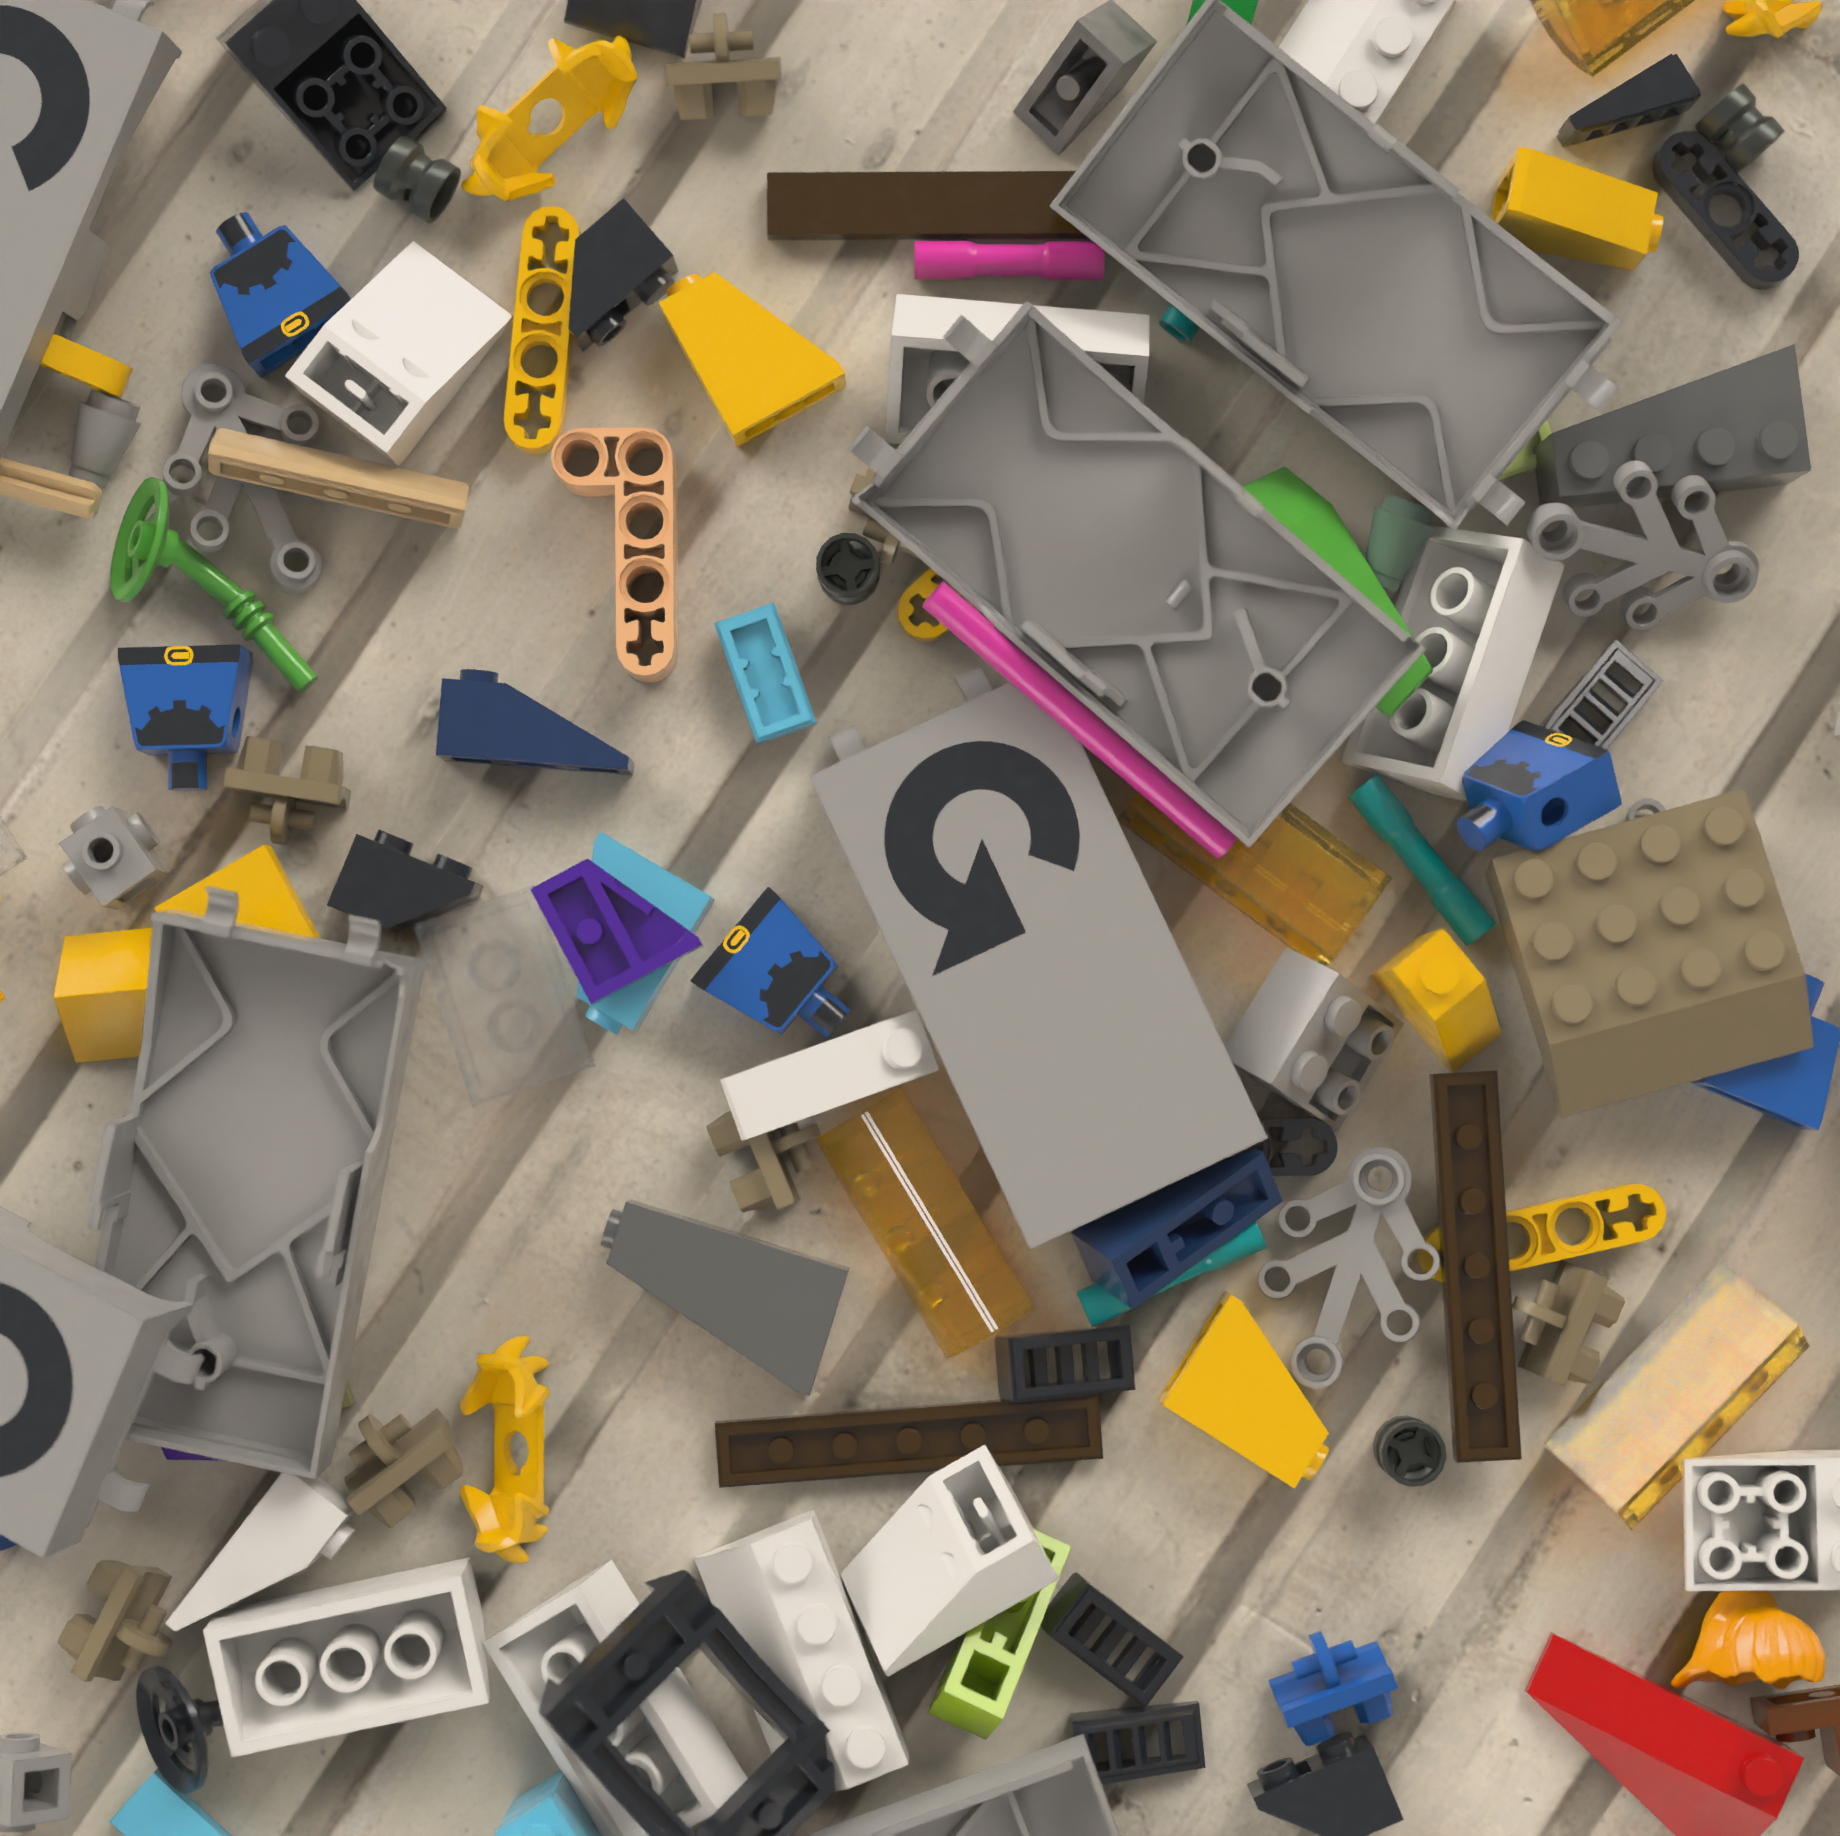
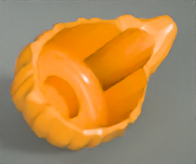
(1752, 1640)

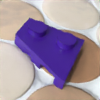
(609, 929)

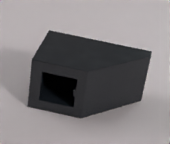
(614, 271)
(398, 889)
(1331, 1792)

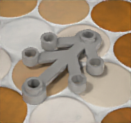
(227, 414)
(1648, 554)
(1353, 1255)

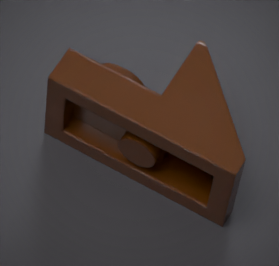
(1798, 1713)

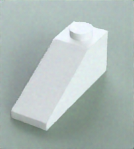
(829, 1075)
(279, 1537)

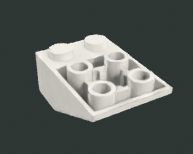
(399, 352)
(1762, 1521)
(946, 1562)

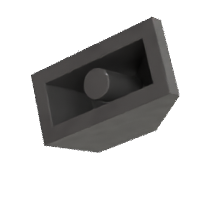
(1084, 74)

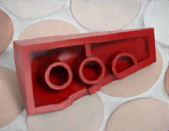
(1671, 1752)

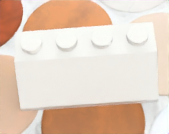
(1364, 46)
(927, 365)
(1480, 616)
(798, 1618)
(349, 1657)
(664, 1738)

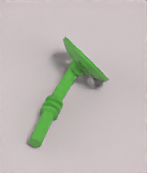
(151, 543)

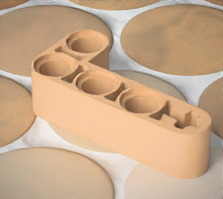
(634, 555)

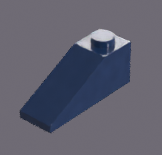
(504, 727)
(1175, 1227)

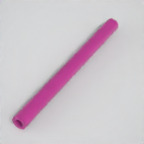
(1077, 718)

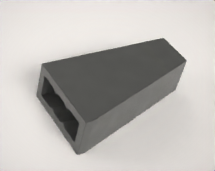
(738, 1288)

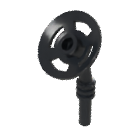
(179, 1725)

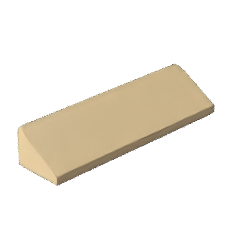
(337, 478)

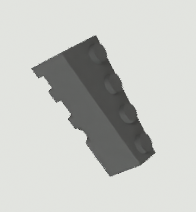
(1728, 427)

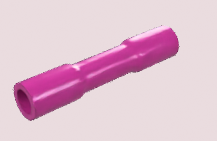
(968, 260)

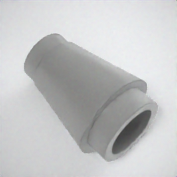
(102, 436)

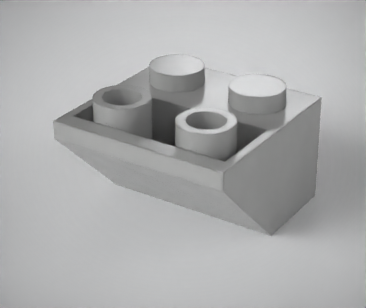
(1312, 1038)

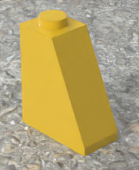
(1575, 211)
(746, 356)
(1441, 997)
(1246, 1397)

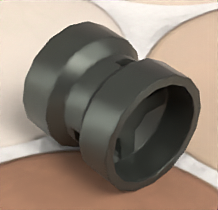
(1739, 128)
(417, 179)
(845, 557)
(1420, 1457)

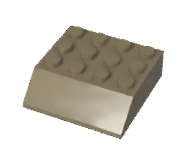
(1652, 953)

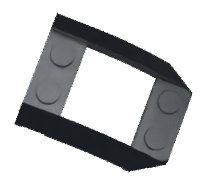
(636, 1661)

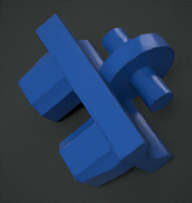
(1333, 1681)

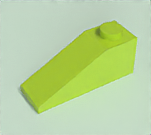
(992, 1657)

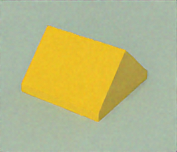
(104, 993)

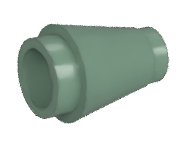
(1396, 539)

